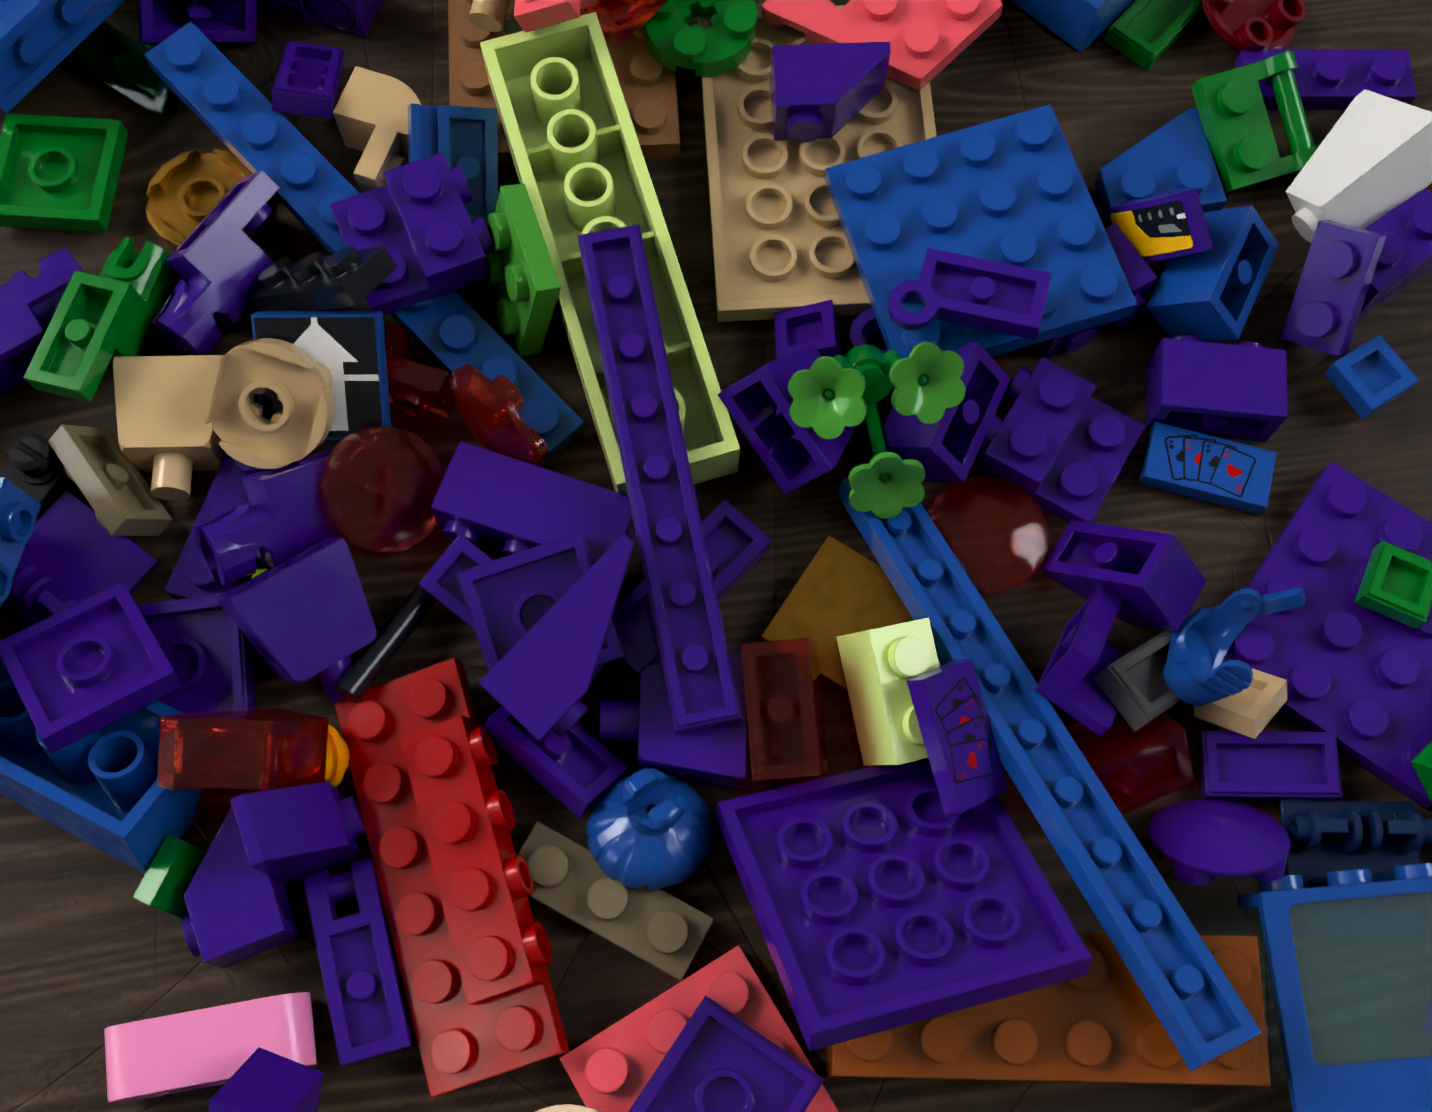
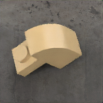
(375, 121)

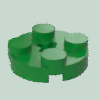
(705, 50)

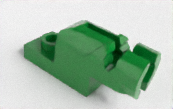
(101, 320)

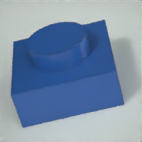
(1371, 376)

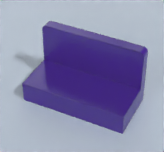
(1080, 657)

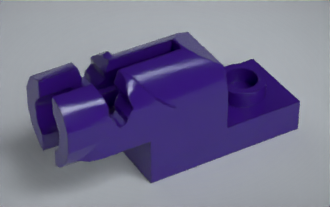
(217, 269)
(26, 312)
(271, 526)

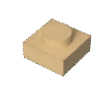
(1250, 709)

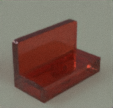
(1139, 763)

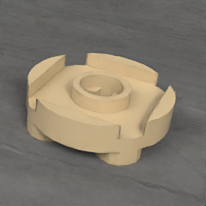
(238, 421)

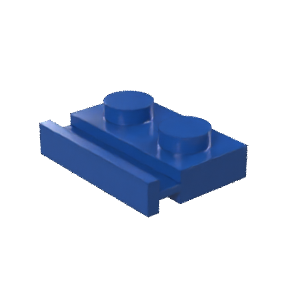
(467, 140)

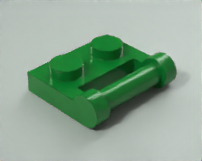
(1240, 128)

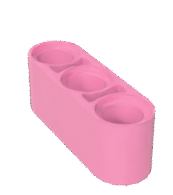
(204, 1045)

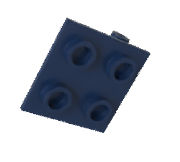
(1351, 837)

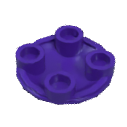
(1220, 840)

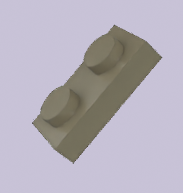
(109, 481)

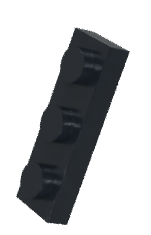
(321, 280)

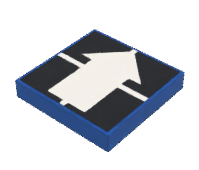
(350, 348)

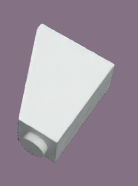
(1364, 165)

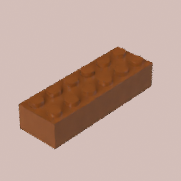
(1066, 1033)

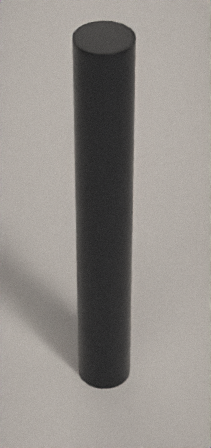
(387, 643)

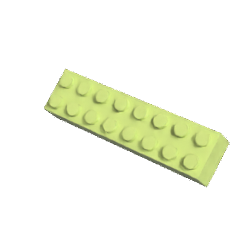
(590, 176)

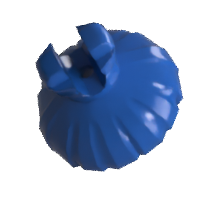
(649, 830)

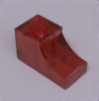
(242, 750)

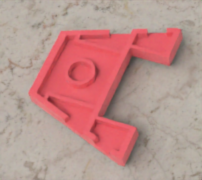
(920, 32)

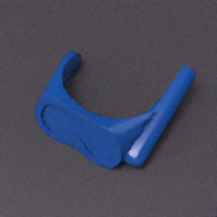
(1197, 650)

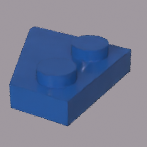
(1164, 161)

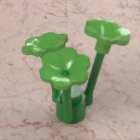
(846, 391)

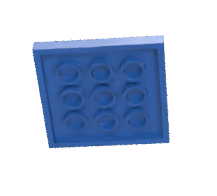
(988, 194)

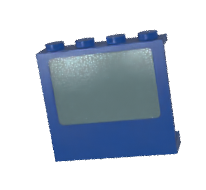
(1352, 987)

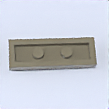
(639, 921)

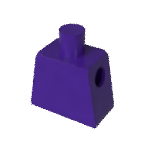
(762, 411)
(306, 615)
(699, 756)

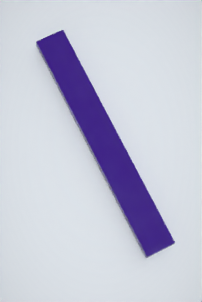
(659, 481)

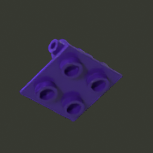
(72, 561)

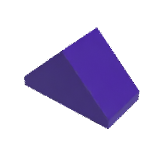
(214, 18)

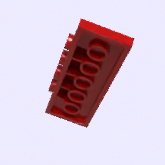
(451, 879)

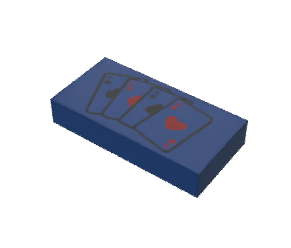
(1208, 468)

